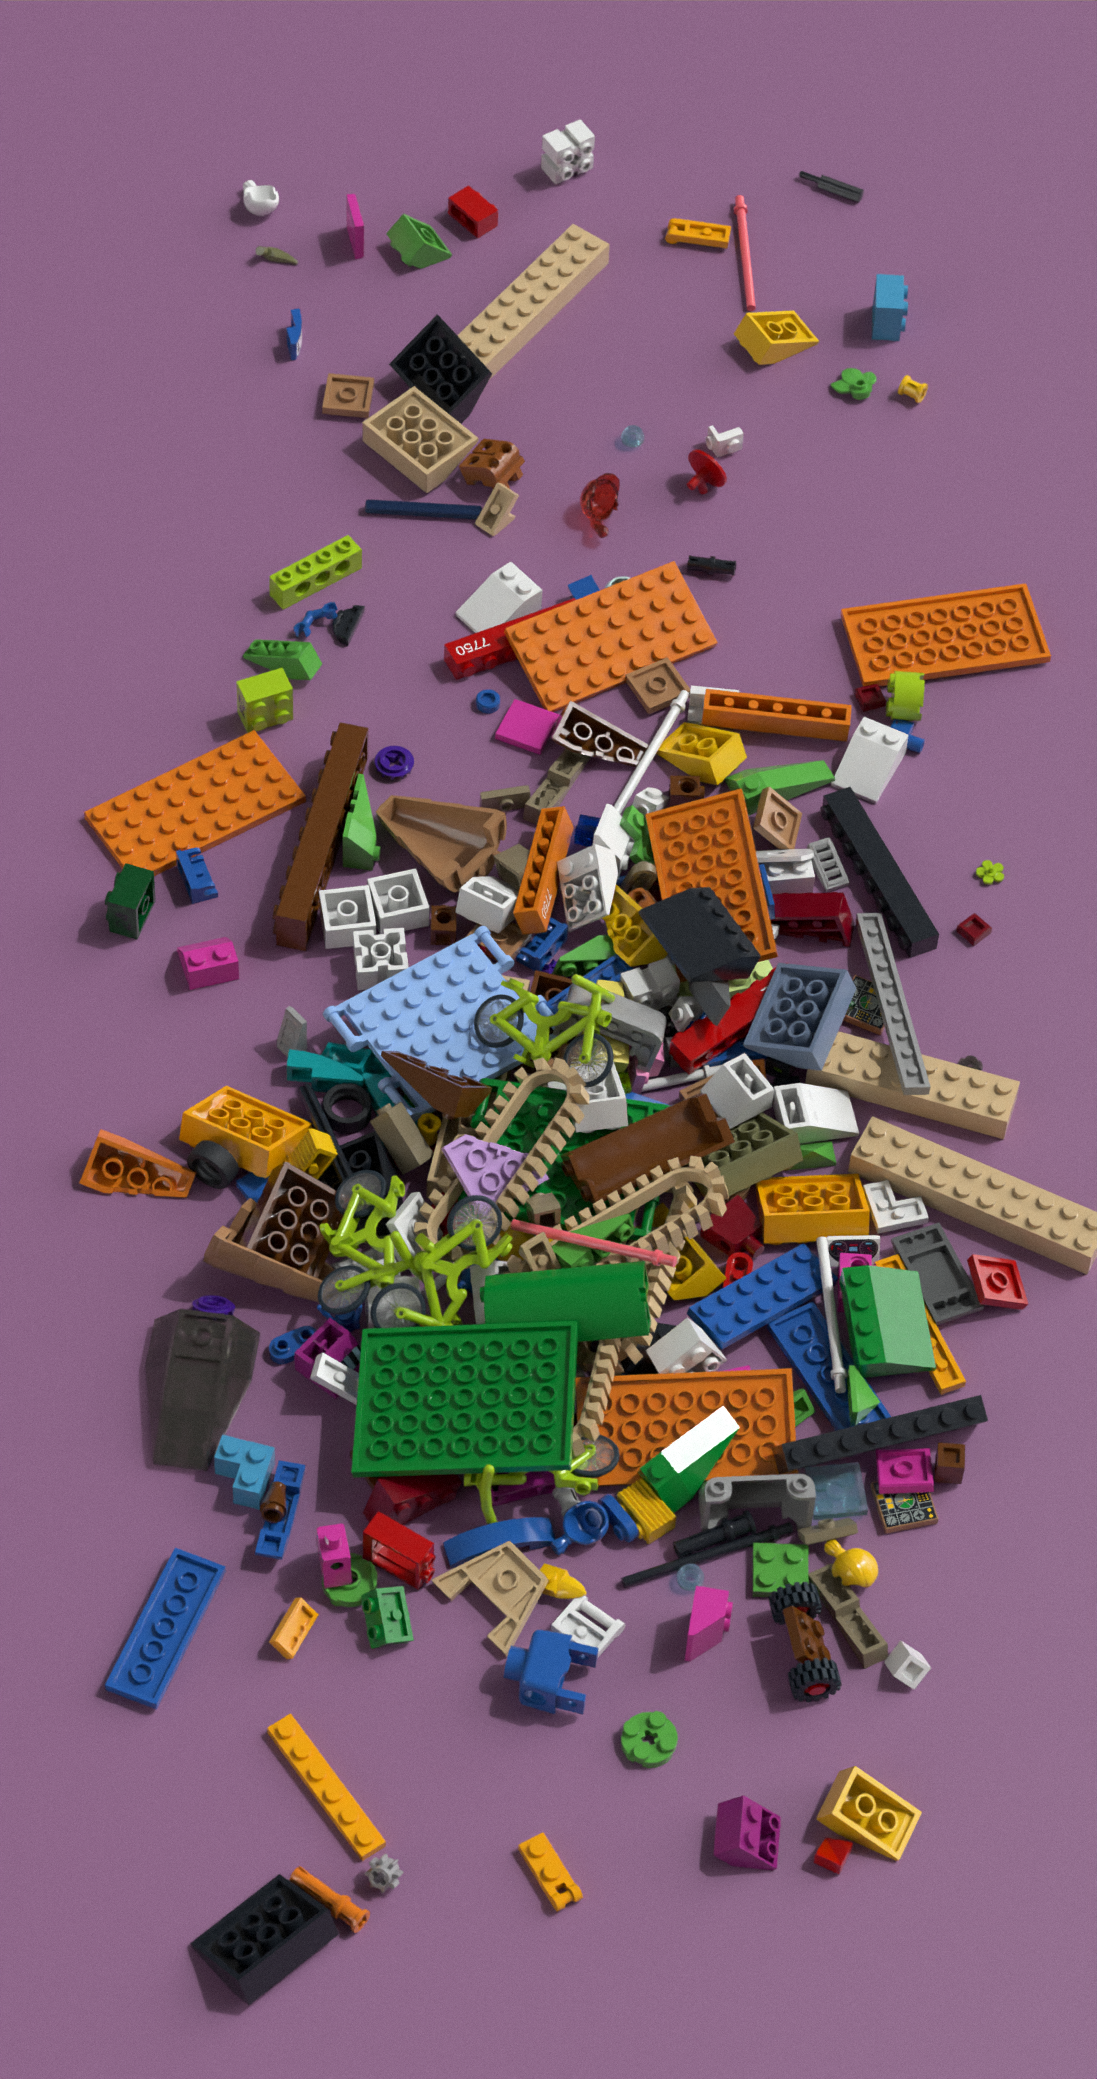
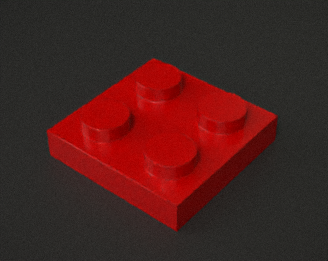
(997, 1282)

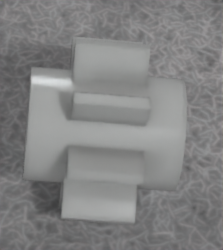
(379, 1867)

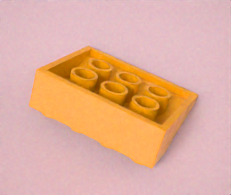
(246, 1127)
(811, 1207)

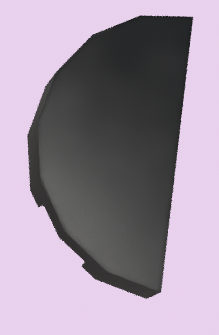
(346, 623)

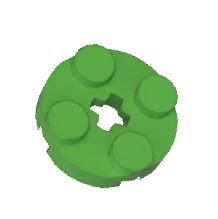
(351, 1594)
(642, 1752)

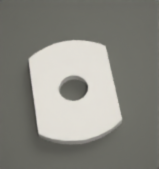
(784, 855)

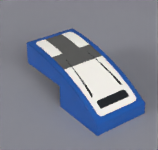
(294, 334)

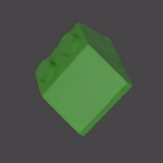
(417, 242)

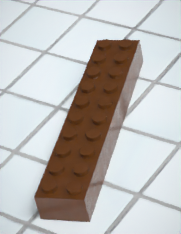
(320, 837)

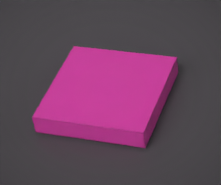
(355, 225)
(527, 726)
(904, 1471)

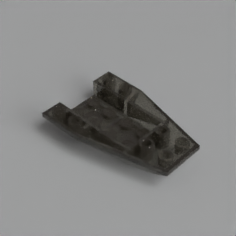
(195, 1383)

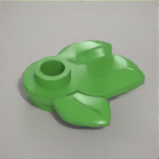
(855, 383)

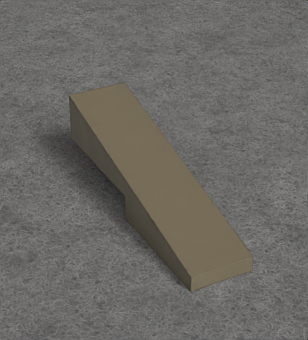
(556, 785)
(851, 1620)

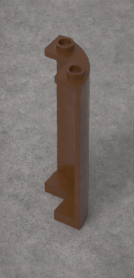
(634, 1150)

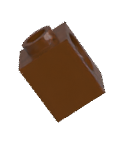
(685, 789)
(443, 933)
(949, 1463)

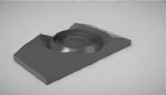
(942, 1277)

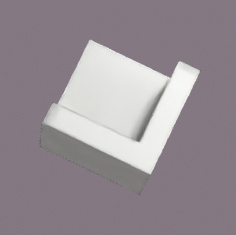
(907, 1665)

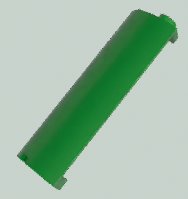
(603, 1299)

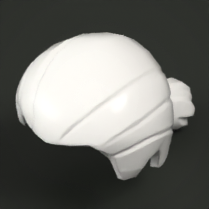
(260, 199)

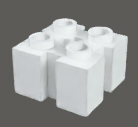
(567, 151)
(378, 956)
(652, 986)

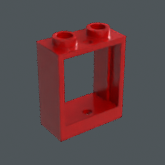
(398, 1551)

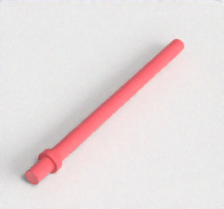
(740, 210)
(656, 1257)

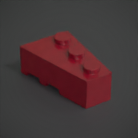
(814, 915)
(410, 1496)

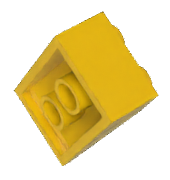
(774, 335)
(703, 751)
(868, 1813)

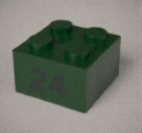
(130, 901)

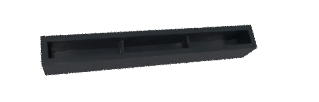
(879, 872)
(879, 1434)

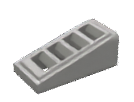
(824, 850)
(292, 1032)

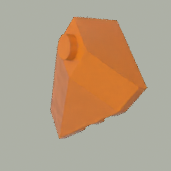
(132, 1169)

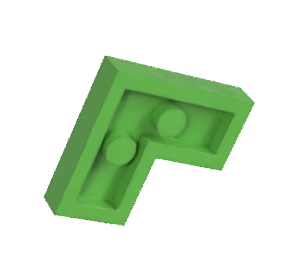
(636, 826)

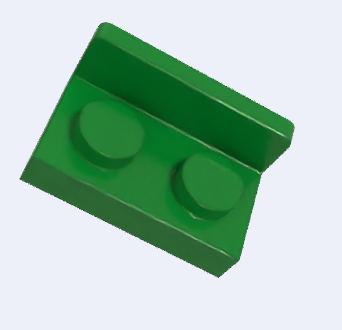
(387, 1616)

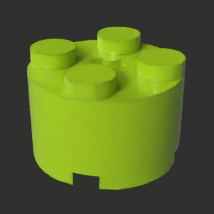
(906, 695)

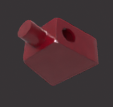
(736, 1230)

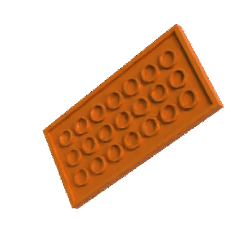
(608, 634)
(946, 634)
(196, 805)
(714, 848)
(658, 1409)

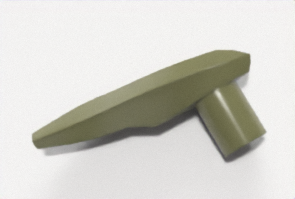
(275, 255)

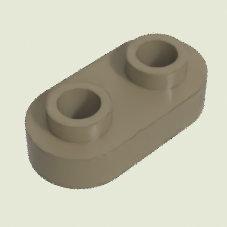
(641, 875)

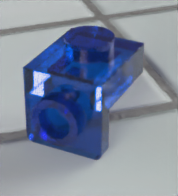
(585, 830)

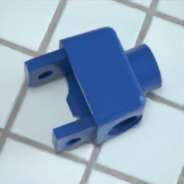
(544, 1668)

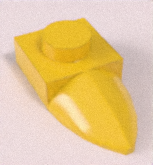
(561, 1584)

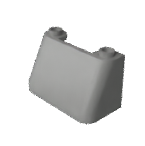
(630, 1023)
(789, 1491)

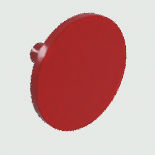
(706, 470)

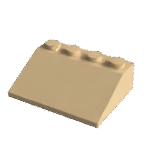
(418, 438)

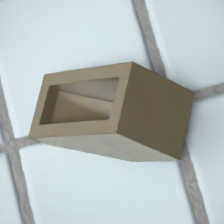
(512, 864)
(543, 1210)

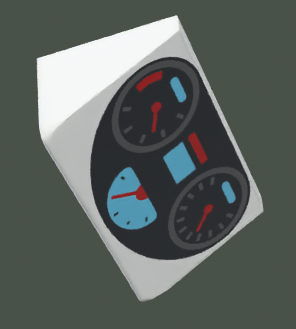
(853, 1244)

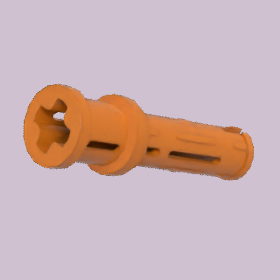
(340, 1905)

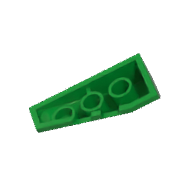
(687, 1462)

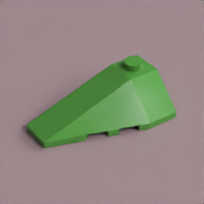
(786, 780)
(359, 831)

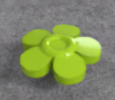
(990, 872)

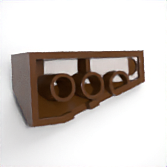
(595, 737)
(444, 1092)

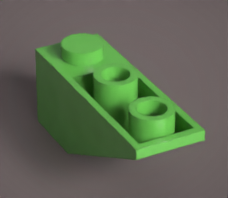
(296, 658)
(585, 957)
(613, 1230)

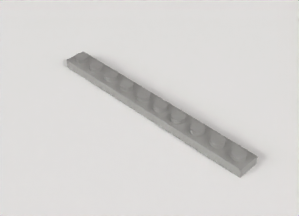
(892, 1004)

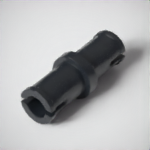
(711, 565)

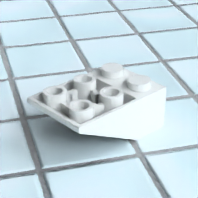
(587, 885)
(487, 902)
(814, 1112)

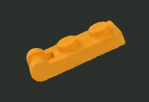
(698, 233)
(549, 1871)

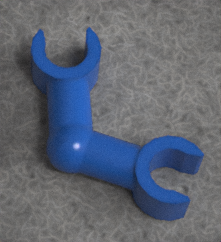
(327, 611)

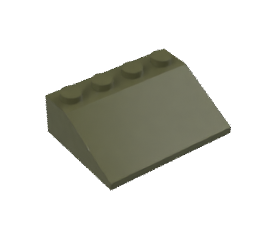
(759, 1151)

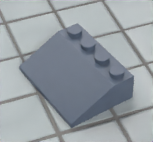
(801, 1014)

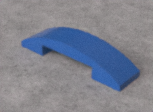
(522, 1532)
(275, 1536)

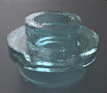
(632, 436)
(693, 1571)

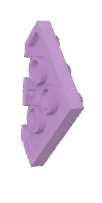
(484, 1166)

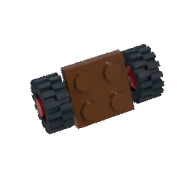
(818, 1672)

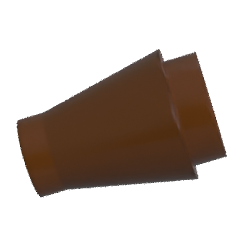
(274, 1504)

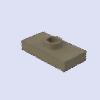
(505, 799)
(827, 1530)

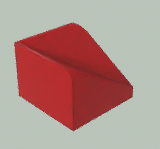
(833, 1854)

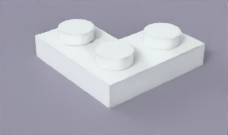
(893, 1214)

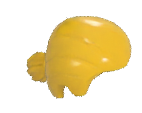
(853, 1565)

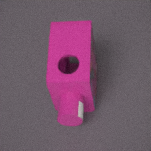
(333, 1548)

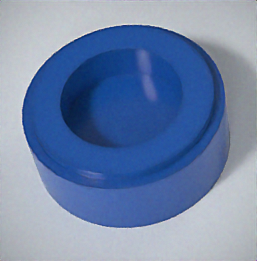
(488, 701)

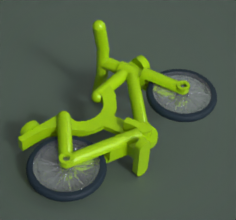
(502, 1018)
(357, 1197)
(471, 1226)
(597, 1460)

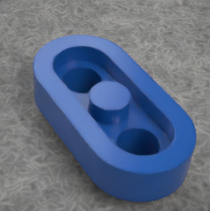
(292, 1340)
(621, 1522)

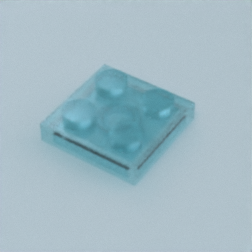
(838, 1491)

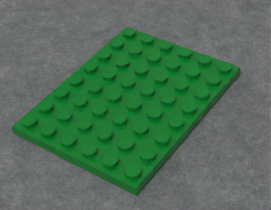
(465, 1399)

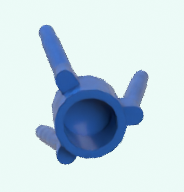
(349, 1321)

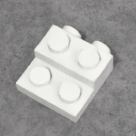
(405, 1221)

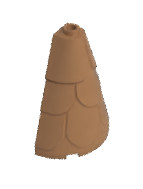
(445, 837)
(231, 1257)

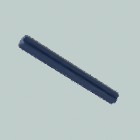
(422, 509)

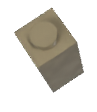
(401, 1137)

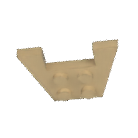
(506, 1581)

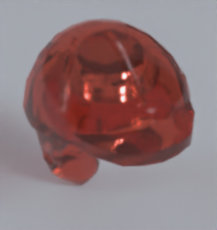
(599, 500)

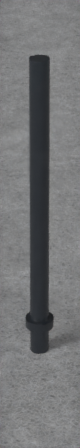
(772, 1533)

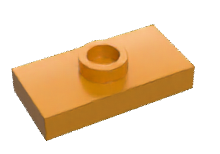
(293, 1628)

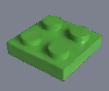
(778, 1565)

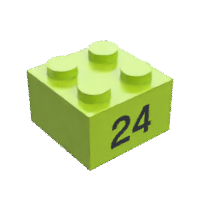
(264, 700)

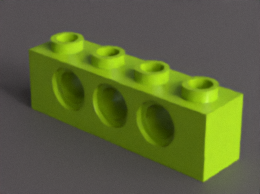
(315, 572)

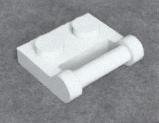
(585, 1631)

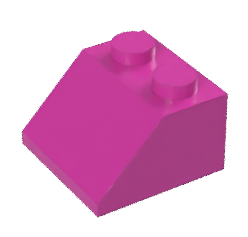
(209, 962)
(708, 1620)

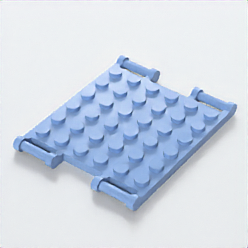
(432, 1015)

